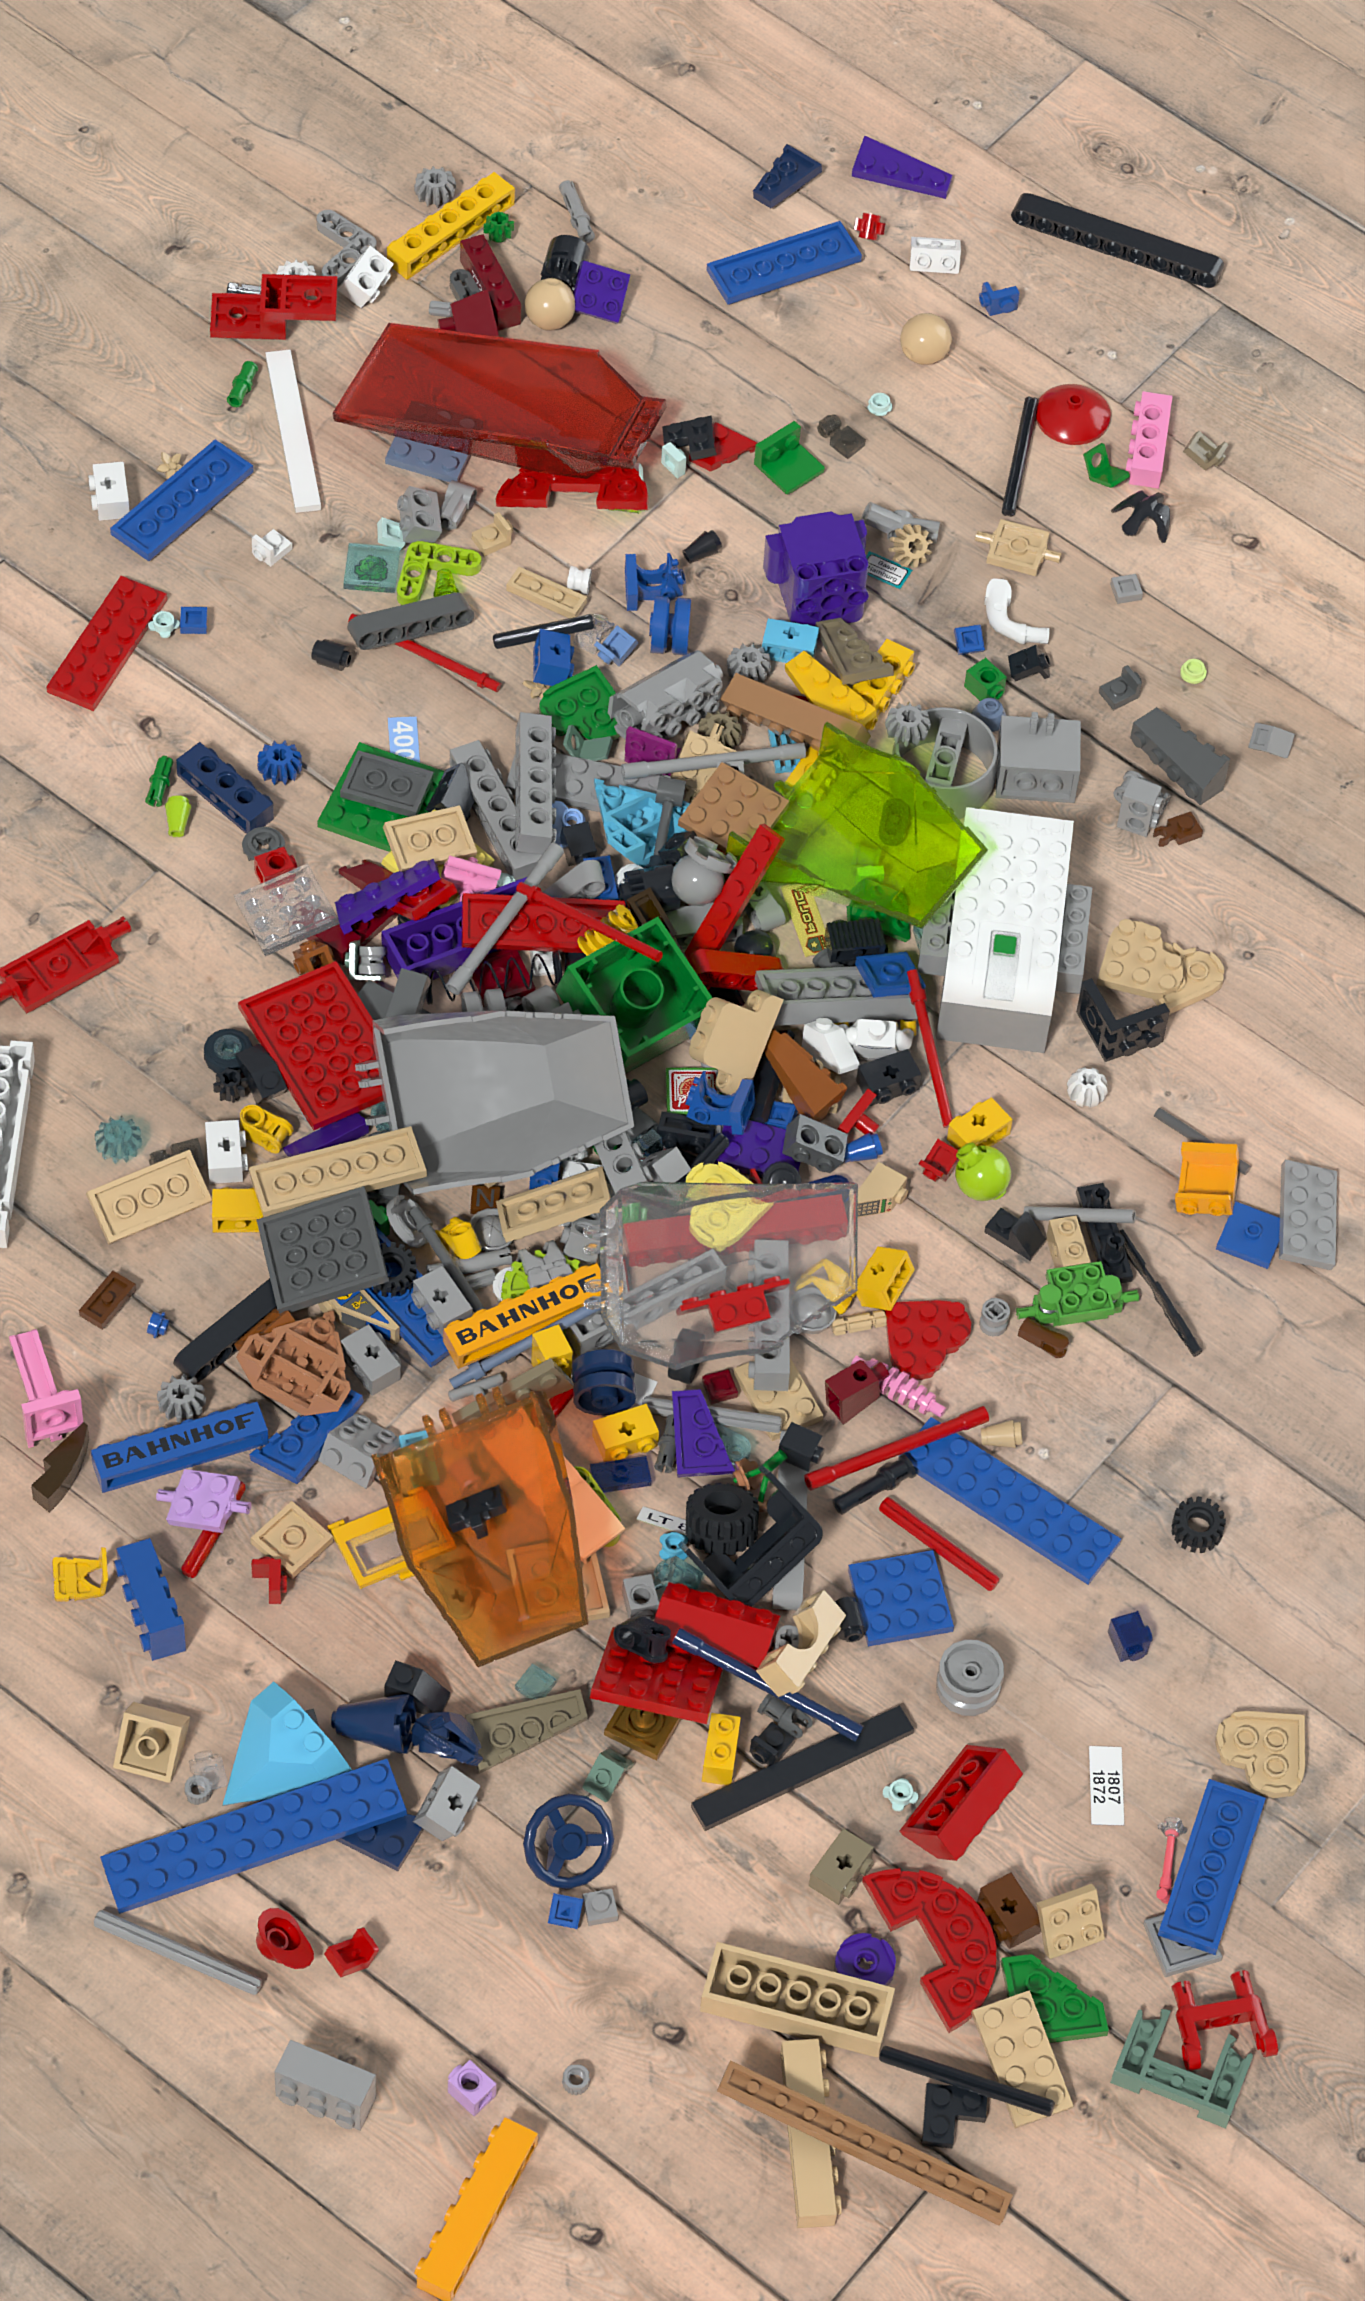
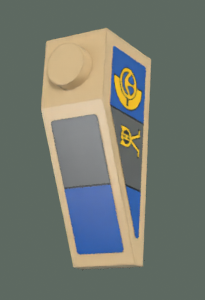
(359, 1310)

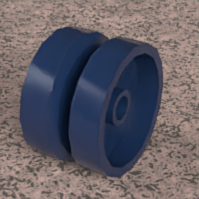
(603, 1382)

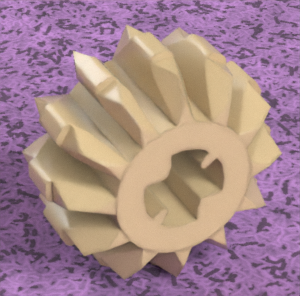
(907, 536)

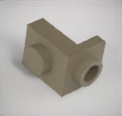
(1204, 451)

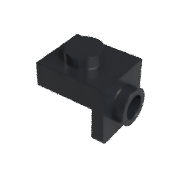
(1029, 662)

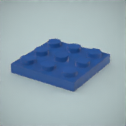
(901, 1598)

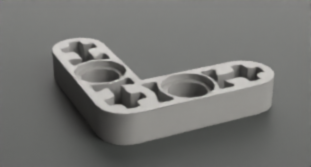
(351, 245)

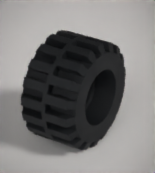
(722, 1519)

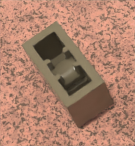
(845, 1852)

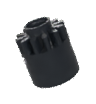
(564, 259)
(656, 878)

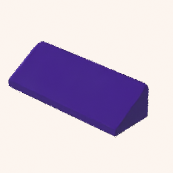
(336, 1133)

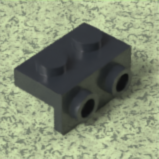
(684, 1132)

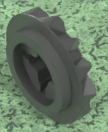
(261, 836)

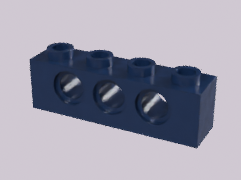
(225, 788)

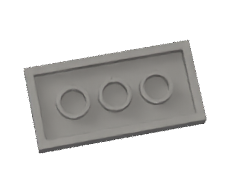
(1308, 1215)

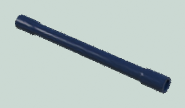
(699, 1648)

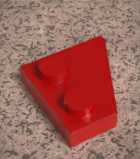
(728, 447)

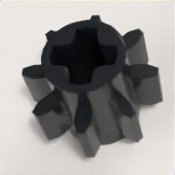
(230, 1085)

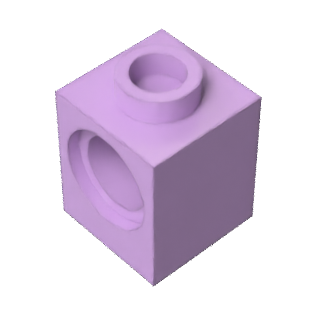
(474, 2099)

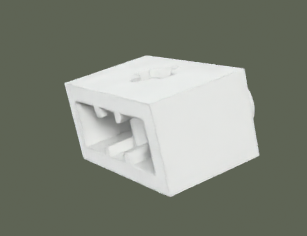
(110, 490)
(224, 1151)

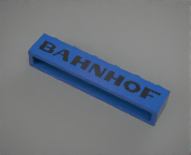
(179, 1446)

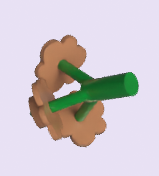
(749, 1475)

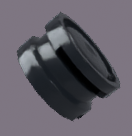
(781, 1174)

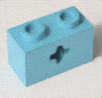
(788, 639)

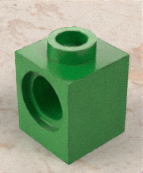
(985, 680)

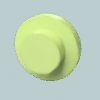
(1193, 671)

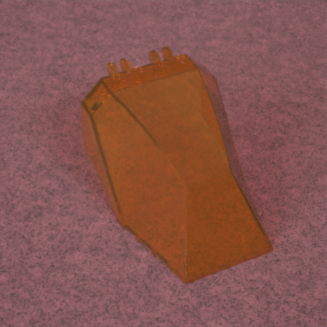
(527, 1573)

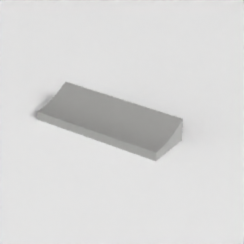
(829, 994)

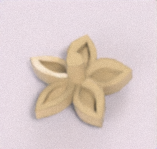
(170, 464)
(537, 688)

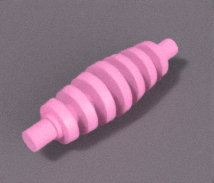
(906, 1390)

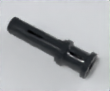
(885, 1479)

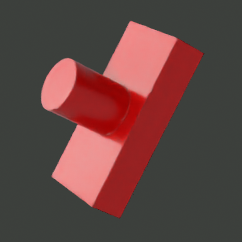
(857, 1117)

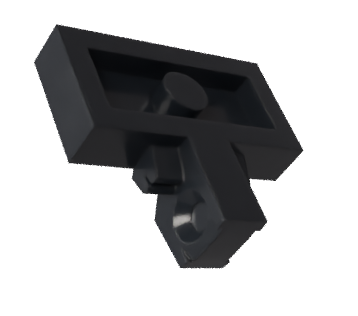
(475, 1510)

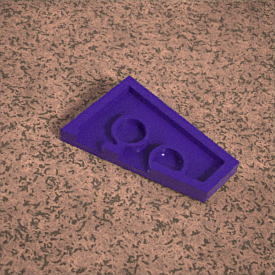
(696, 1437)

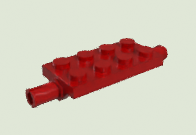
(61, 964)

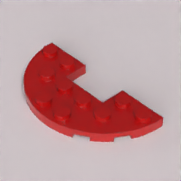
(615, 488)
(955, 1930)

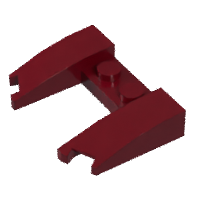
(364, 932)

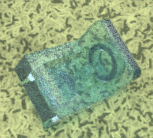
(676, 1571)

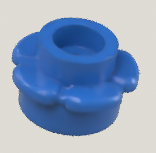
(158, 1324)

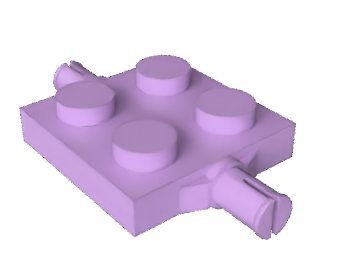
(203, 1501)

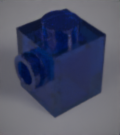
(1130, 1636)

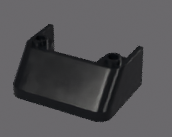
(770, 1556)

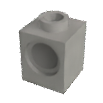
(640, 1588)

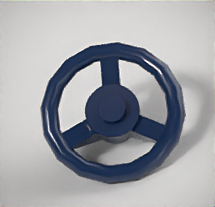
(567, 1841)

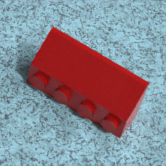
(722, 1623)
(962, 1801)

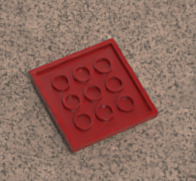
(675, 1688)

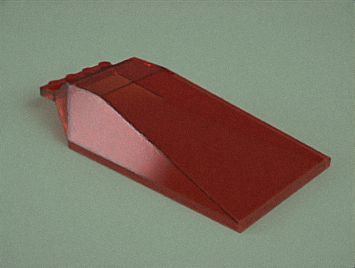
(501, 400)

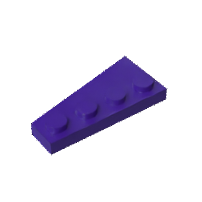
(386, 893)

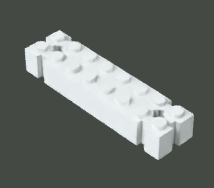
(15, 1076)

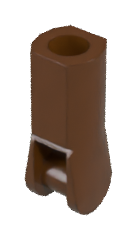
(1044, 1338)

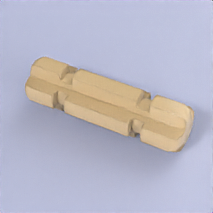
(859, 1322)

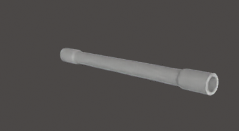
(645, 769)
(466, 970)

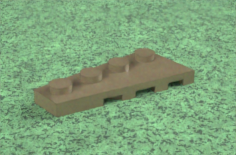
(849, 654)
(543, 1377)
(523, 1725)

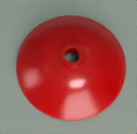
(1073, 414)

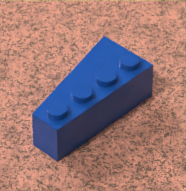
(151, 1600)

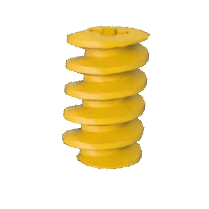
(622, 921)

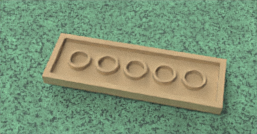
(322, 1173)

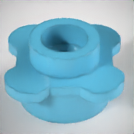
(669, 1540)

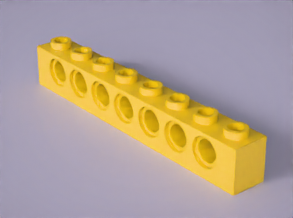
(874, 691)

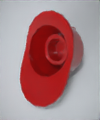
(282, 1939)

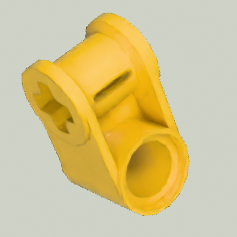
(268, 1131)
(459, 1239)

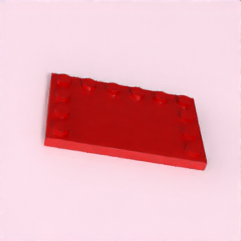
(316, 1037)

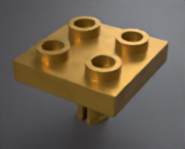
(641, 1730)

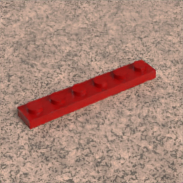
(737, 890)

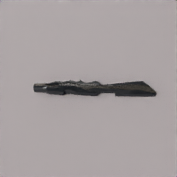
(1161, 1297)

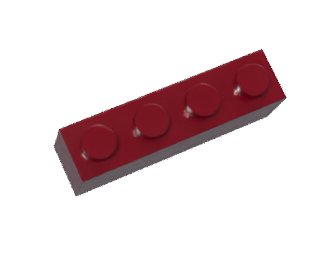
(484, 267)

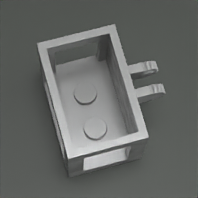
(1038, 758)

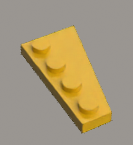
(827, 690)

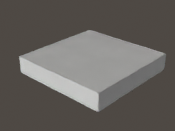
(1174, 1956)

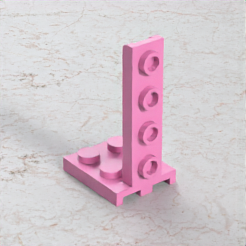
(46, 1412)

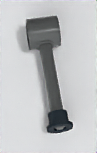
(669, 794)

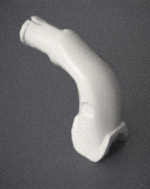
(996, 601)

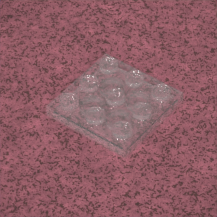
(286, 909)

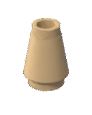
(1003, 1434)

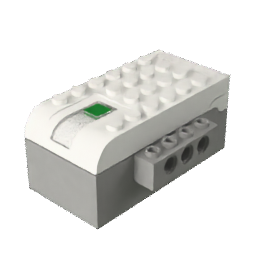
(1009, 934)

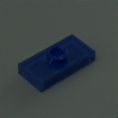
(621, 1474)

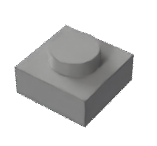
(600, 1907)

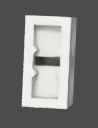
(365, 277)

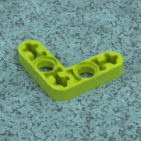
(423, 563)

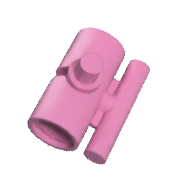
(470, 876)

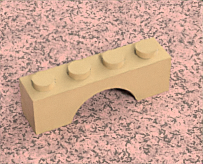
(817, 1622)

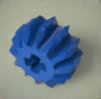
(279, 762)

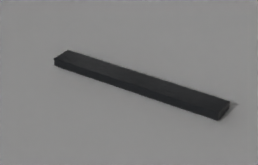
(800, 1769)

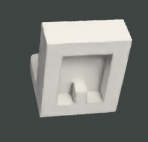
(270, 547)

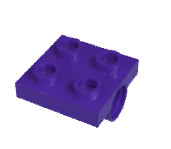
(600, 291)

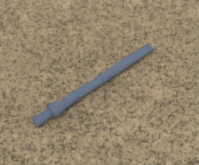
(478, 1369)

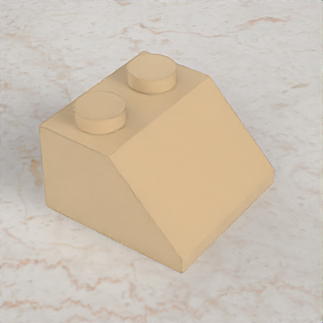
(151, 1741)

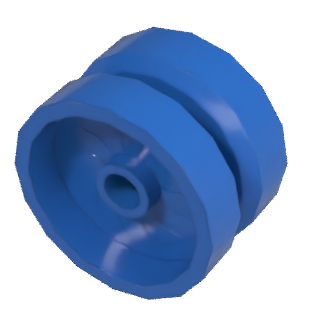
(670, 625)

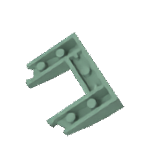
(1140, 2069)

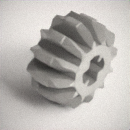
(435, 186)
(749, 663)
(907, 724)
(171, 1399)

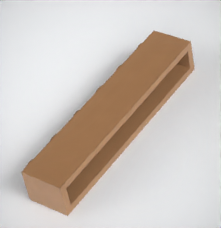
(785, 712)

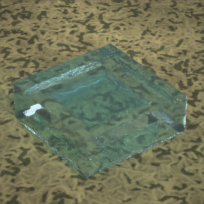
(535, 1683)

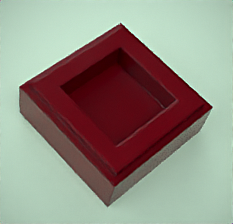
(719, 1386)

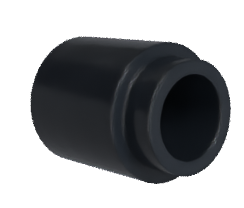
(331, 654)
(853, 1625)

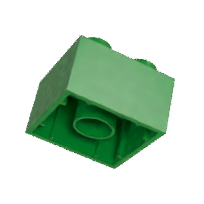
(651, 1000)

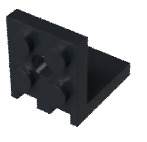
(1120, 1036)

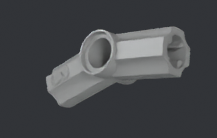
(889, 521)

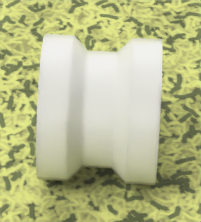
(579, 579)

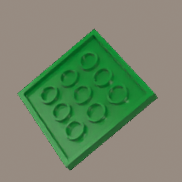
(364, 821)

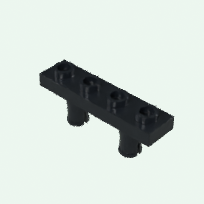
(1105, 1237)

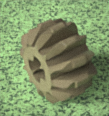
(732, 730)

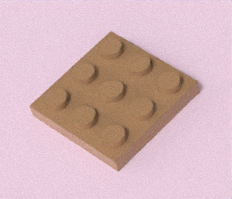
(732, 804)

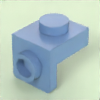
(616, 646)

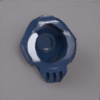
(447, 1736)

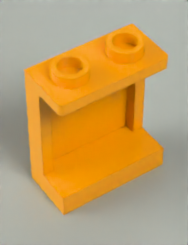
(1207, 1178)

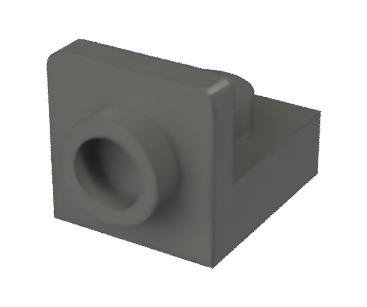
(1121, 689)

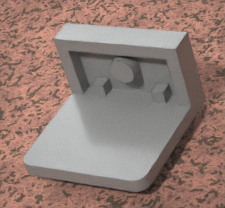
(351, 1446)

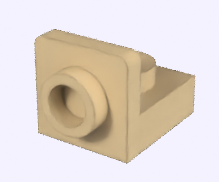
(493, 536)

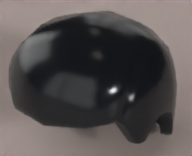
(755, 943)

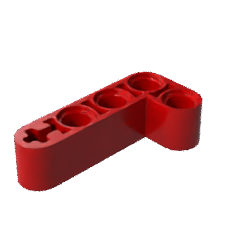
(730, 969)

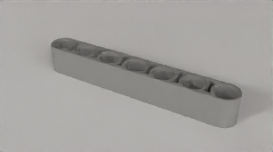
(789, 1590)

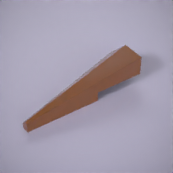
(805, 1083)

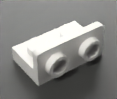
(935, 255)

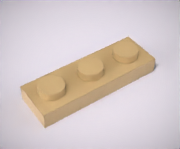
(546, 593)

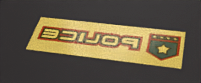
(806, 921)

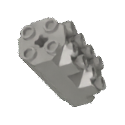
(669, 695)

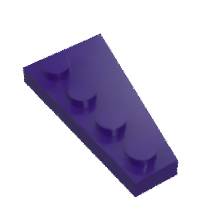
(893, 168)

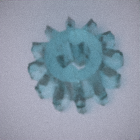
(118, 1139)

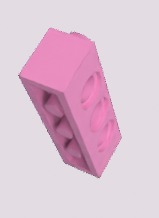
(1150, 439)

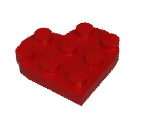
(923, 1335)

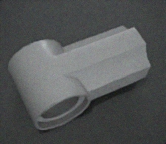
(457, 500)

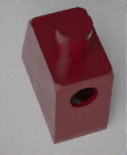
(471, 315)
(854, 1389)

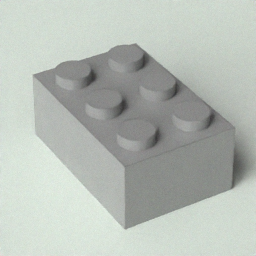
(325, 2085)

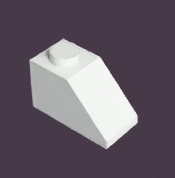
(829, 1045)

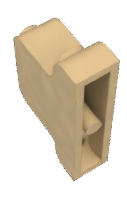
(734, 1037)

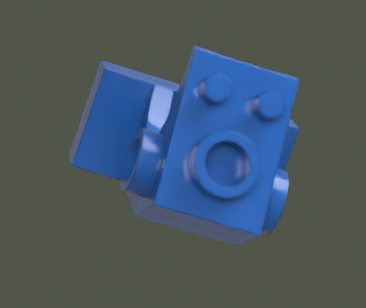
(636, 579)
(726, 1110)

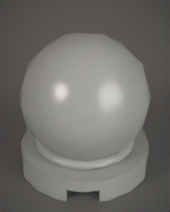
(700, 874)

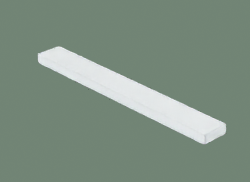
(293, 431)

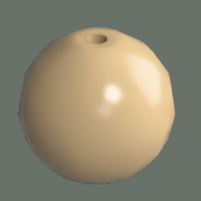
(550, 304)
(925, 338)

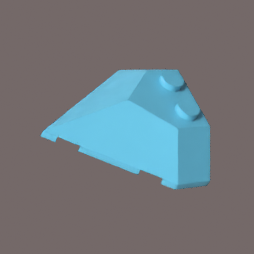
(633, 820)
(280, 1750)

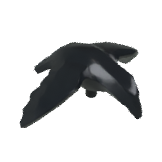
(1145, 508)

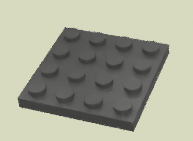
(322, 1250)

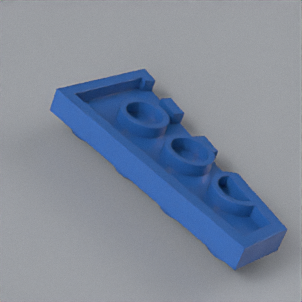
(301, 1444)

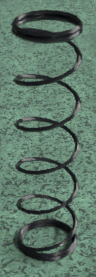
(556, 965)

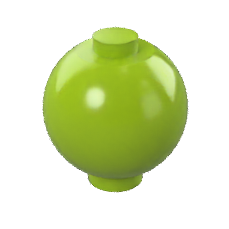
(982, 1172)

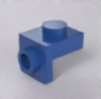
(1000, 300)

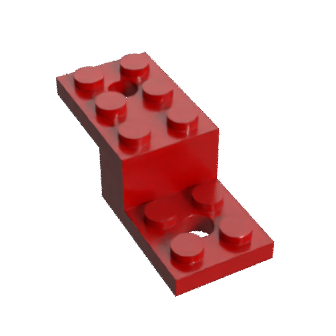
(267, 313)

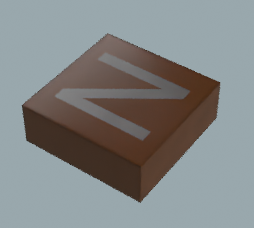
(483, 1198)

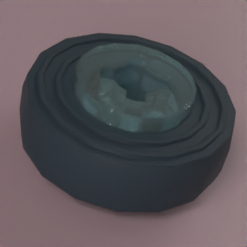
(215, 1049)

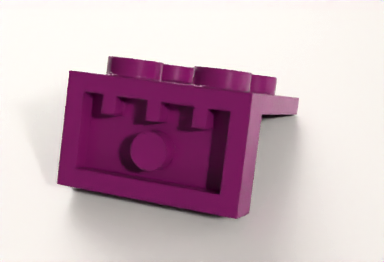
(647, 747)

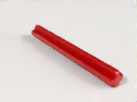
(939, 1544)

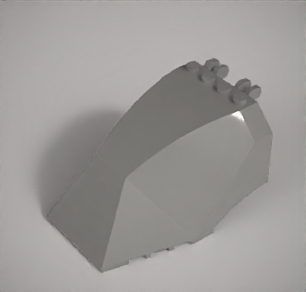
(498, 1090)

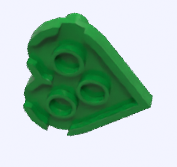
(581, 703)

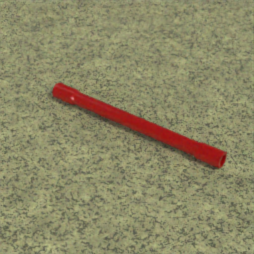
(830, 1473)

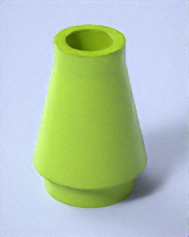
(177, 815)

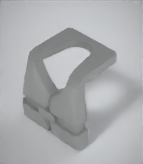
(543, 1270)

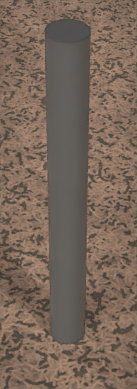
(1191, 1134)

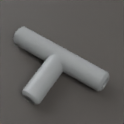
(476, 1387)

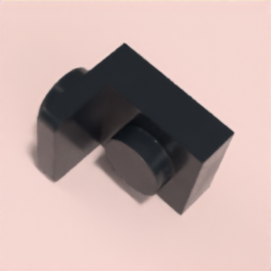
(771, 1745)

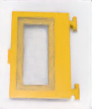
(370, 1548)

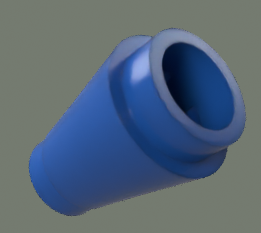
(863, 1148)

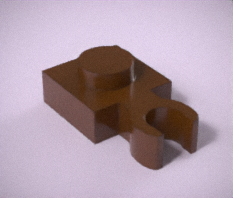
(1179, 828)

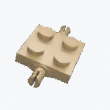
(1018, 547)
(699, 745)

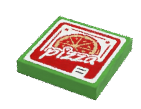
(679, 1084)

